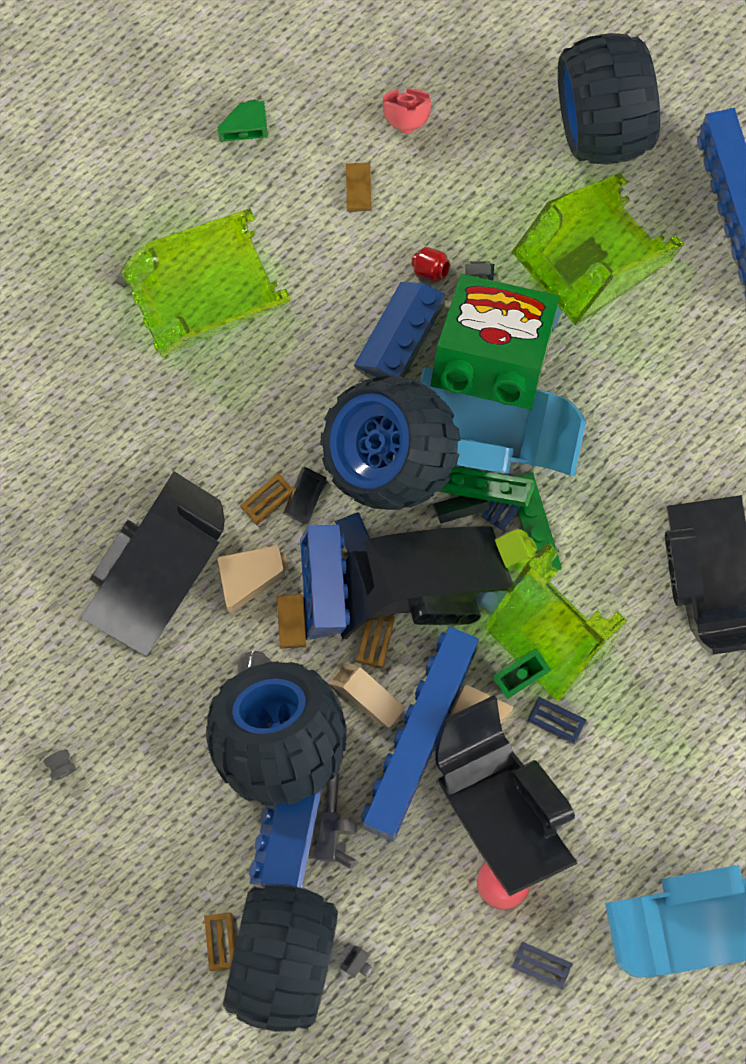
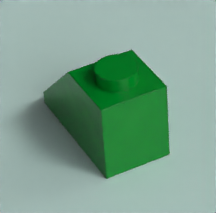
(244, 122)
(521, 672)

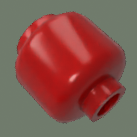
(430, 264)

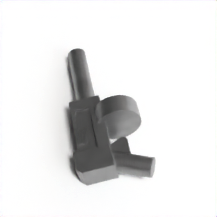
(330, 827)

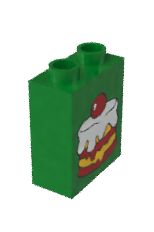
(494, 341)

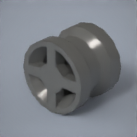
(60, 765)

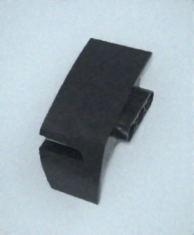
(155, 564)
(710, 570)
(424, 574)
(501, 802)

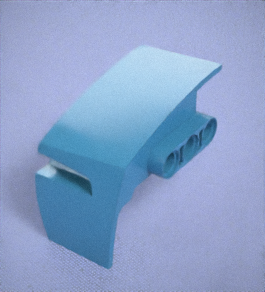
(501, 433)
(685, 928)

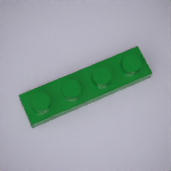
(489, 486)
(535, 522)

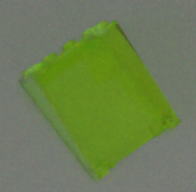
(591, 248)
(201, 283)
(543, 618)

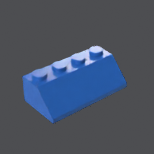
(401, 330)
(323, 581)
(284, 843)

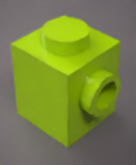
(516, 549)

